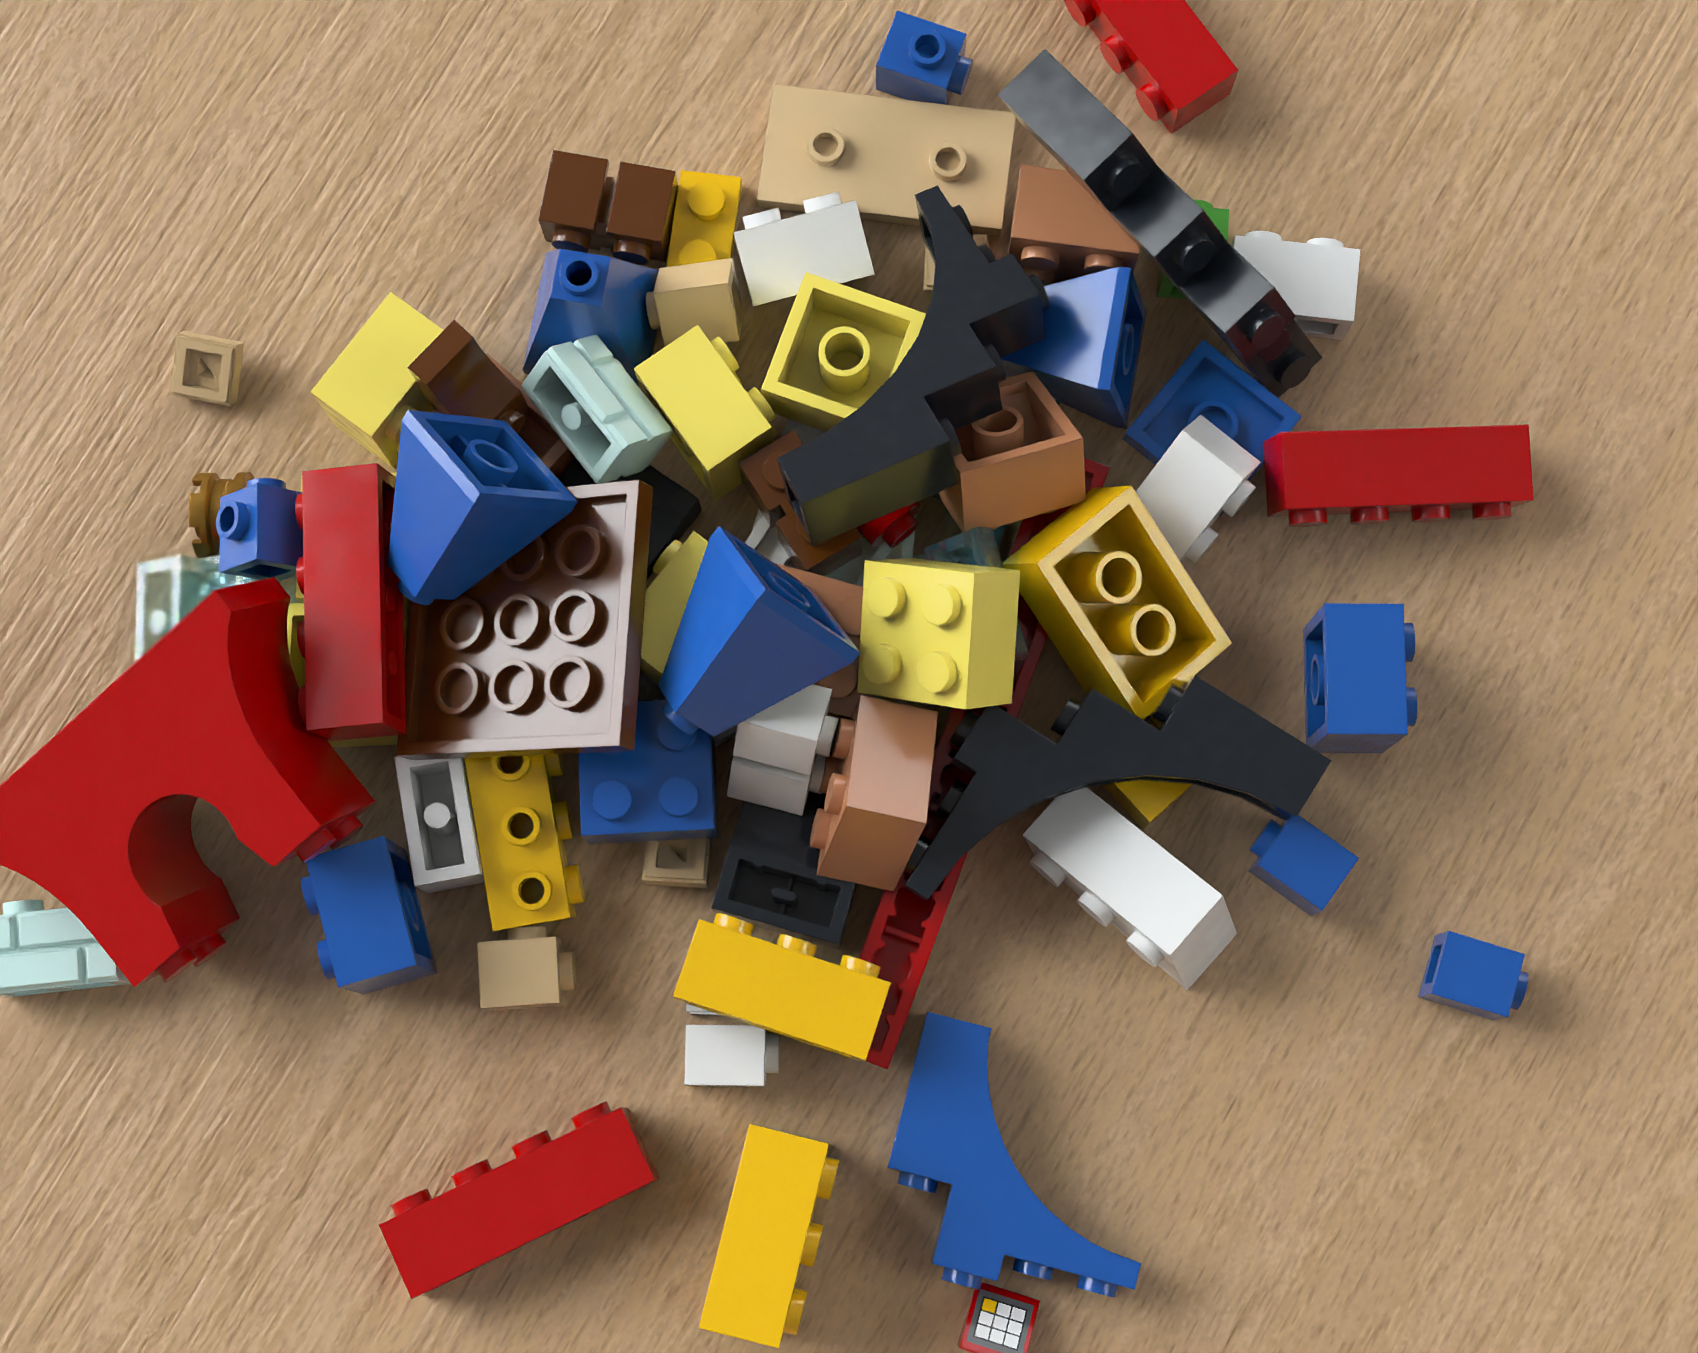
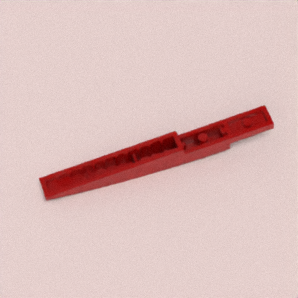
(904, 923)

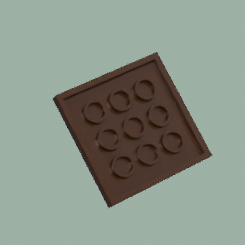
(539, 646)

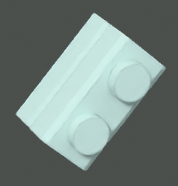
(596, 409)
(50, 952)

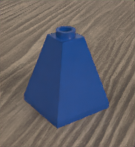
(589, 297)
(1089, 344)
(465, 502)
(746, 640)

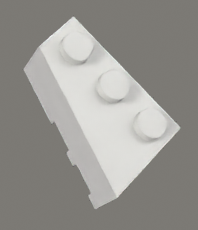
(1131, 883)

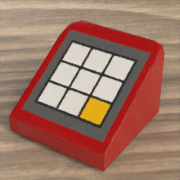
(998, 1321)

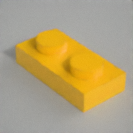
(704, 218)

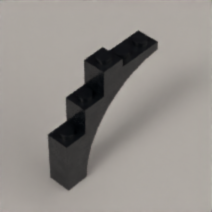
(1162, 222)
(905, 433)
(1200, 742)

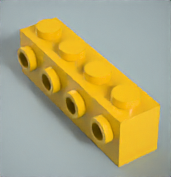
(523, 840)

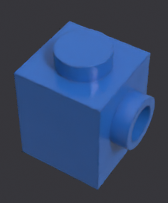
(922, 61)
(259, 531)

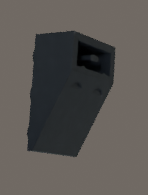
(774, 876)

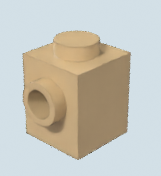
(694, 296)
(525, 971)

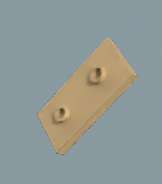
(884, 155)

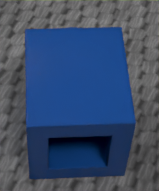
(1301, 863)
(1474, 976)

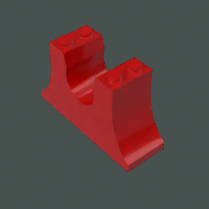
(114, 792)

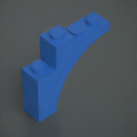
(989, 1211)

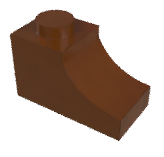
(465, 382)

